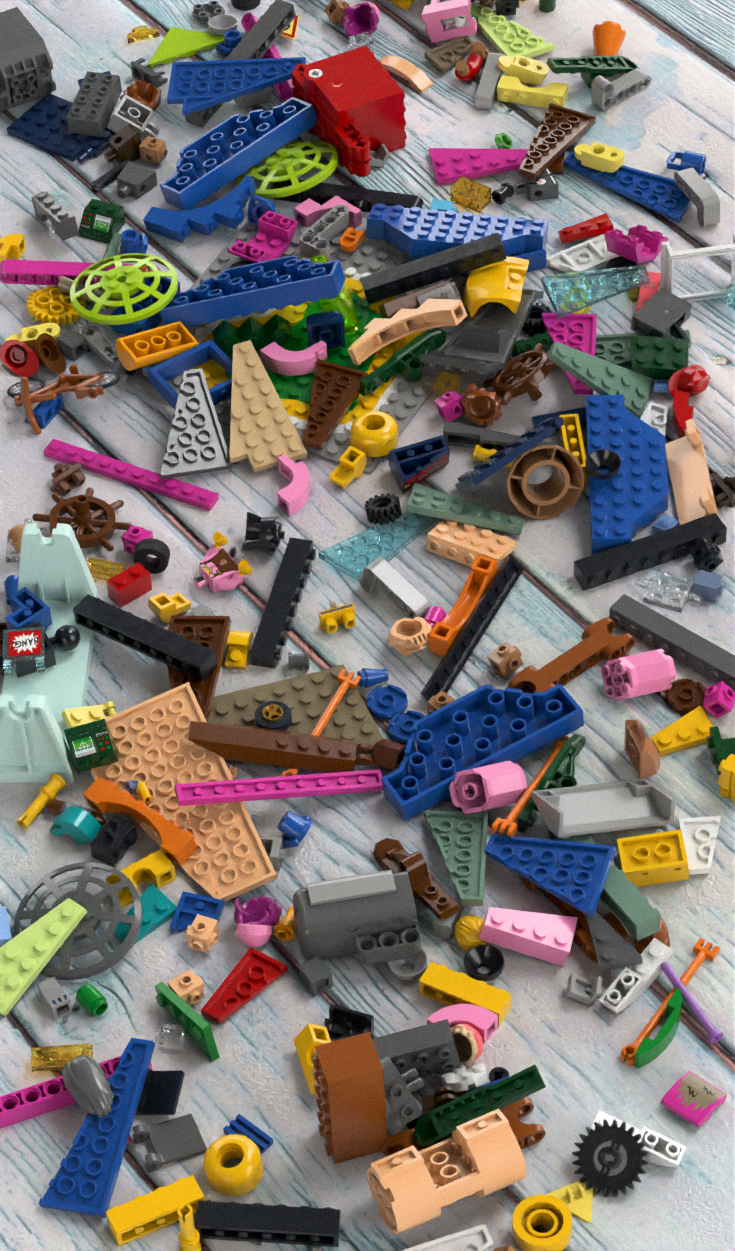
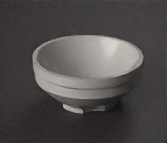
(222, 23)
(419, 963)

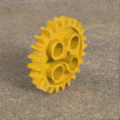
(52, 306)

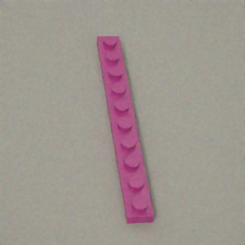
(131, 474)
(278, 787)

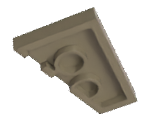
(450, 53)

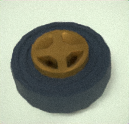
(273, 716)

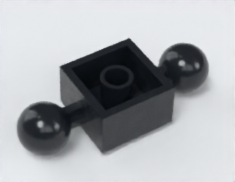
(65, 638)

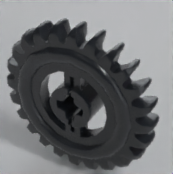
(601, 1179)

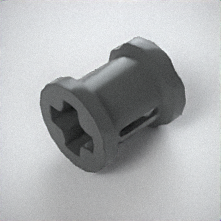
(298, 660)

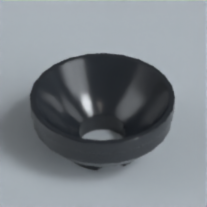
(603, 459)
(484, 956)

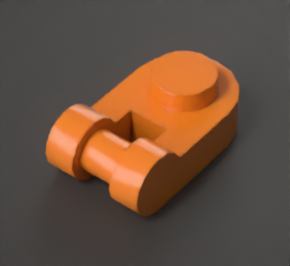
(351, 239)

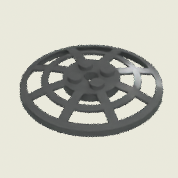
(89, 922)

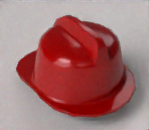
(19, 358)
(689, 379)

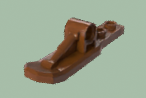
(394, 857)

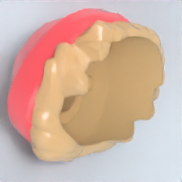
(468, 1043)

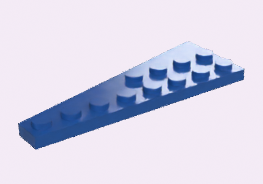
(645, 188)
(94, 1161)

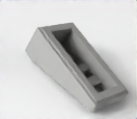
(445, 927)

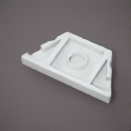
(583, 257)

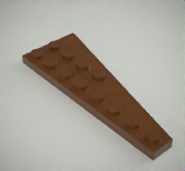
(553, 137)

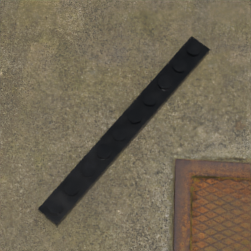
(473, 629)

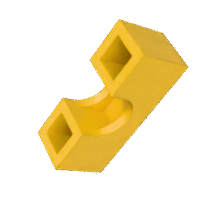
(153, 868)
(310, 1036)

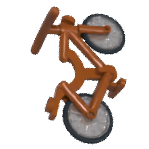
(35, 391)

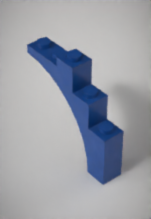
(203, 219)

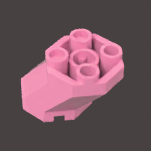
(638, 674)
(488, 787)

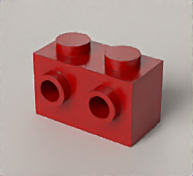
(129, 585)

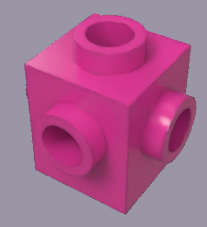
(450, 406)
(133, 537)
(719, 699)

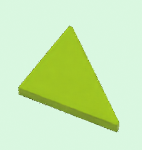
(183, 43)

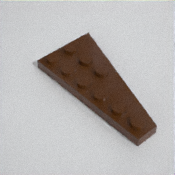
(331, 397)

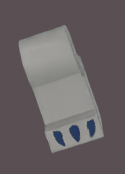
(54, 998)

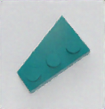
(156, 911)

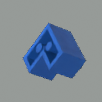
(27, 610)

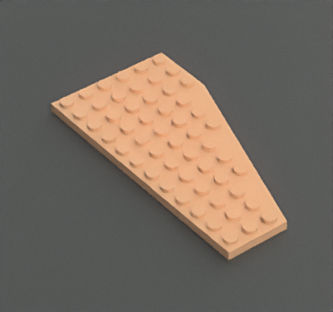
(157, 751)

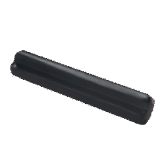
(109, 176)

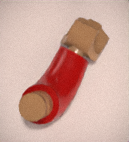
(470, 68)

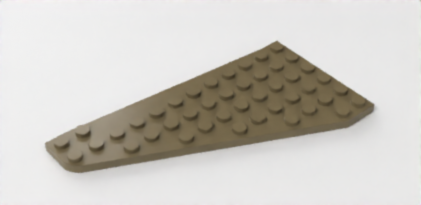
(307, 699)

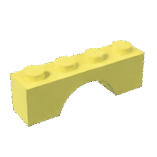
(512, 91)

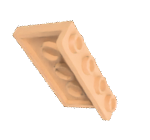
(465, 542)

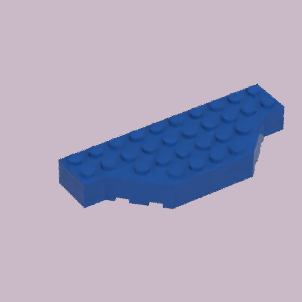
(233, 149)
(433, 231)
(256, 289)
(640, 488)
(474, 733)

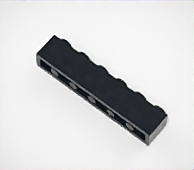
(268, 1223)

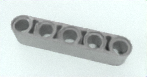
(488, 83)

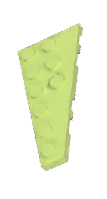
(508, 36)
(32, 949)

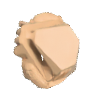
(409, 635)

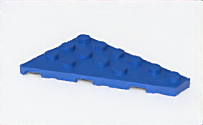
(563, 868)

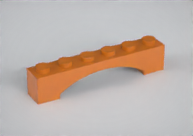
(479, 578)
(106, 797)

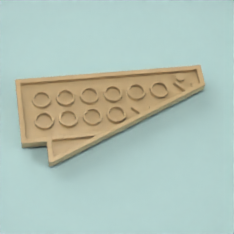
(258, 418)

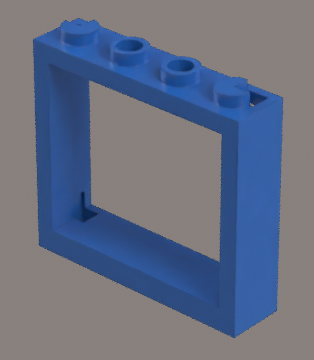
(185, 361)

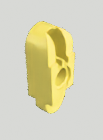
(524, 68)
(600, 157)
(30, 334)

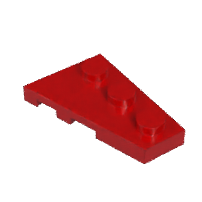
(586, 229)

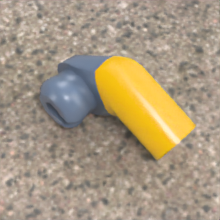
(138, 788)

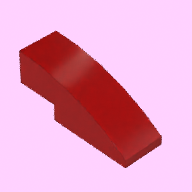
(681, 412)

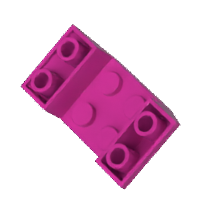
(271, 240)
(637, 246)

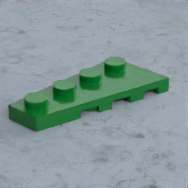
(191, 1021)

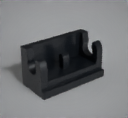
(347, 1022)

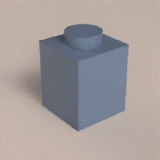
(708, 585)

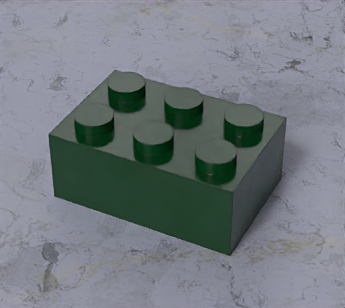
(657, 356)

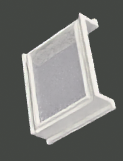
(698, 272)

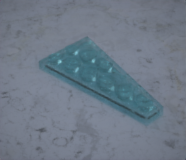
(582, 289)
(379, 541)

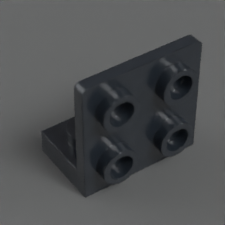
(160, 1092)

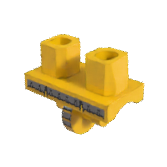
(337, 616)

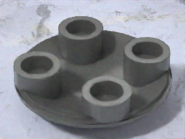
(204, 12)

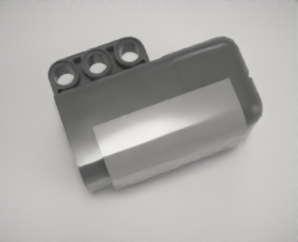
(358, 916)

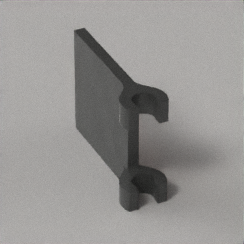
(170, 1140)

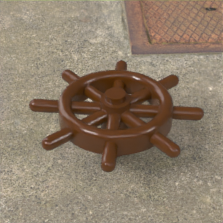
(522, 375)
(83, 520)

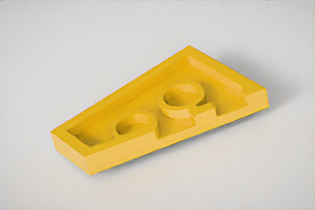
(683, 733)

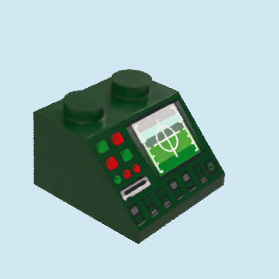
(101, 221)
(91, 745)

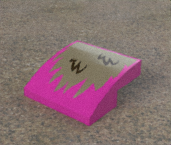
(693, 1098)

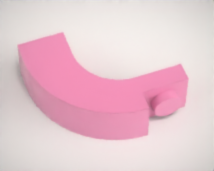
(292, 362)
(297, 493)
(477, 1017)

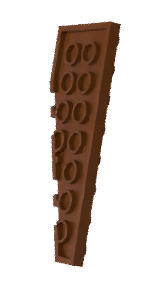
(210, 633)

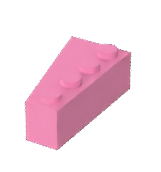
(530, 933)

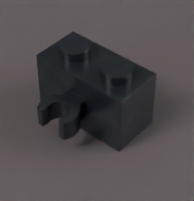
(113, 840)

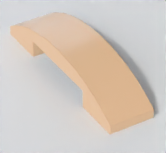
(408, 71)

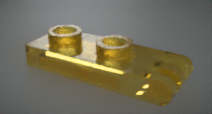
(57, 1056)

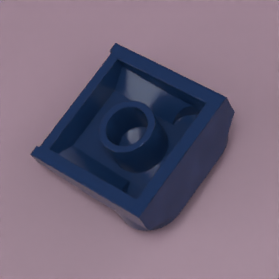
(326, 327)

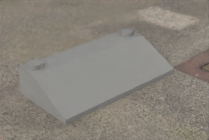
(604, 807)

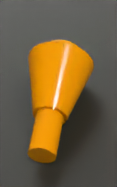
(286, 927)

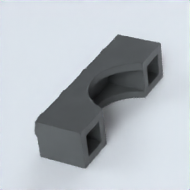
(62, 219)

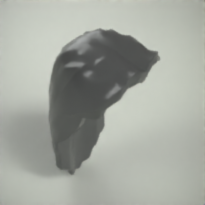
(88, 1085)

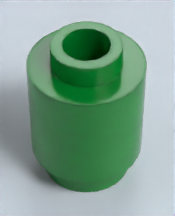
(91, 1000)

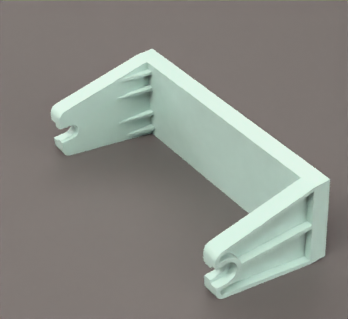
(32, 705)

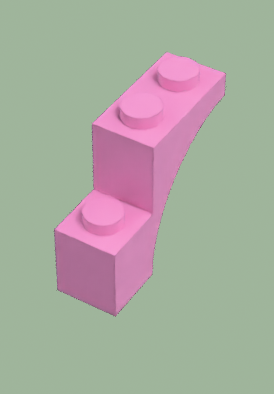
(310, 211)

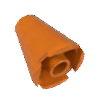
(607, 38)

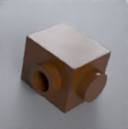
(388, 754)

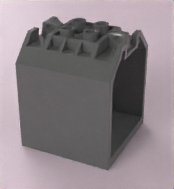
(23, 62)

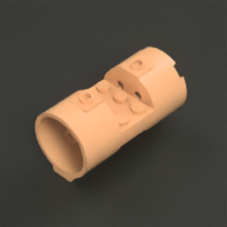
(475, 1160)

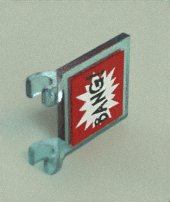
(23, 645)

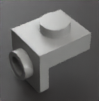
(379, 157)
(275, 847)
(584, 989)

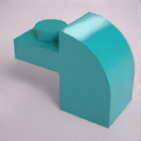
(77, 824)

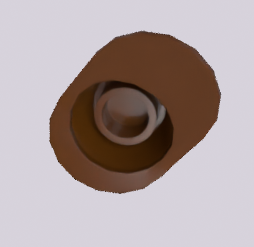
(49, 353)

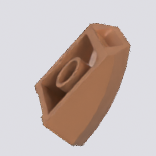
(641, 749)

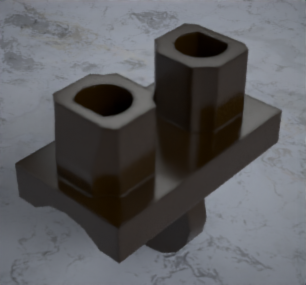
(725, 488)

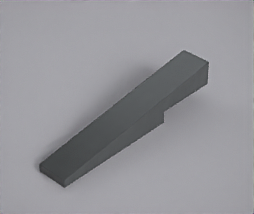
(470, 436)

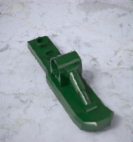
(592, 66)
(405, 361)
(559, 775)
(442, 1121)

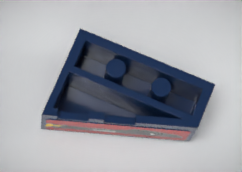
(418, 461)

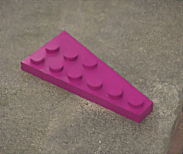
(470, 163)
(576, 332)

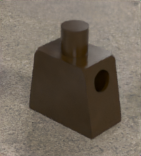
(124, 145)

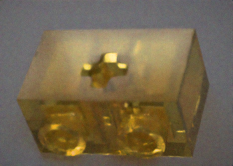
(470, 194)

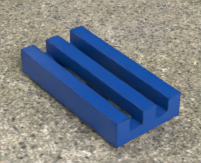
(253, 1129)

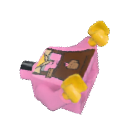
(219, 569)

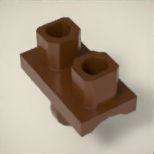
(64, 475)

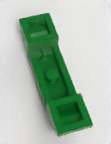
(652, 1049)

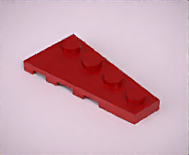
(244, 982)

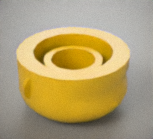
(374, 433)
(238, 1179)
(542, 1211)

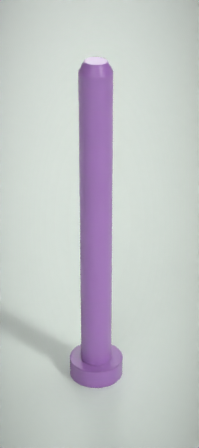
(714, 1035)

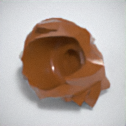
(144, 93)
(481, 406)

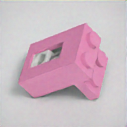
(444, 22)

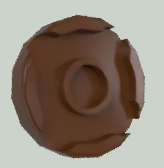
(685, 695)

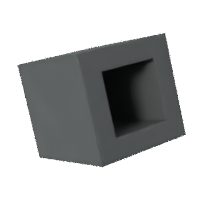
(72, 345)

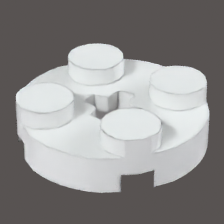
(463, 1077)

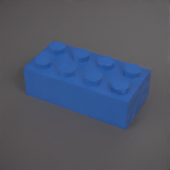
(147, 323)

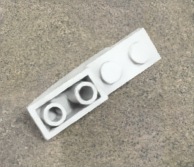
(637, 978)
(660, 1148)

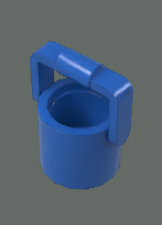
(688, 160)

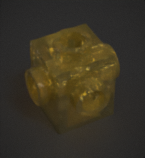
(453, 381)

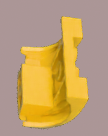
(496, 283)

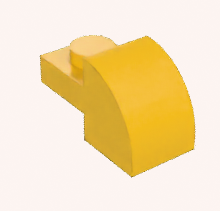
(12, 246)
(350, 467)
(167, 606)
(238, 649)

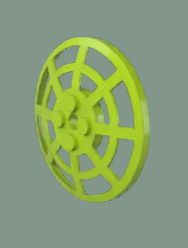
(285, 164)
(131, 283)

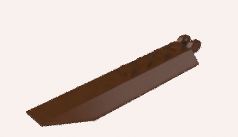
(280, 747)

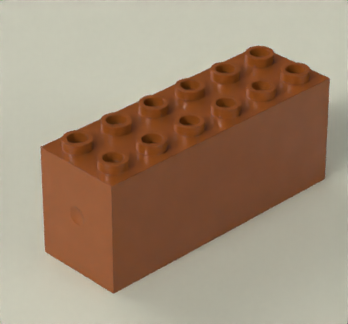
(350, 1097)

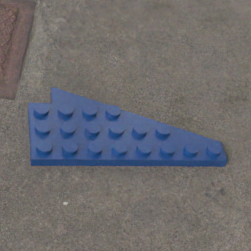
(219, 81)

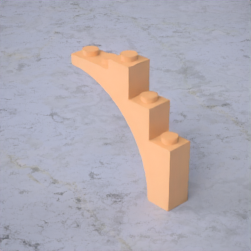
(405, 322)

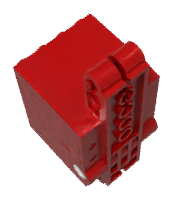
(354, 106)

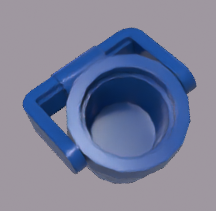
(231, 40)
(256, 211)
(133, 242)
(293, 827)

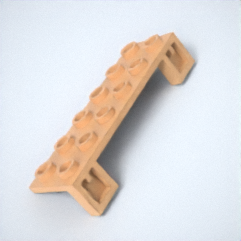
(690, 476)

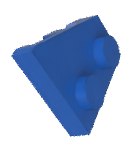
(194, 904)

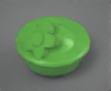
(503, 141)

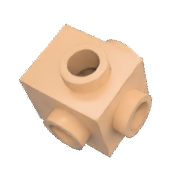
(202, 934)
(187, 987)

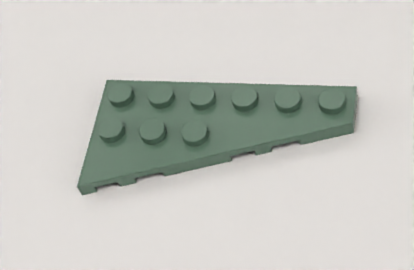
(603, 376)

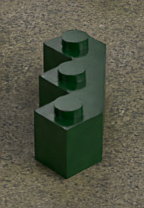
(261, 335)

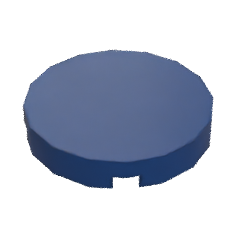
(387, 702)
(401, 726)

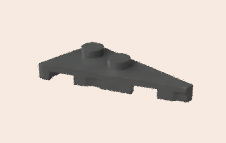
(609, 946)

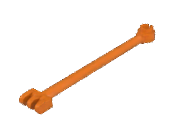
(346, 682)
(508, 823)
(702, 953)

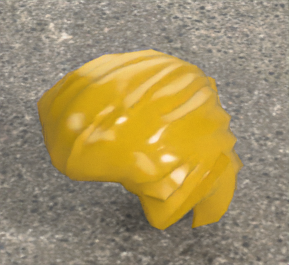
(467, 931)

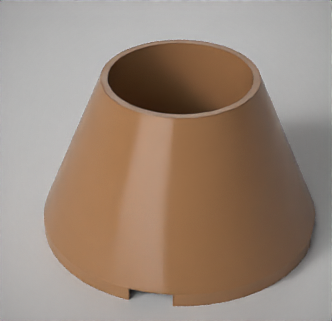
(553, 495)

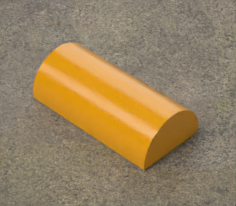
(154, 345)

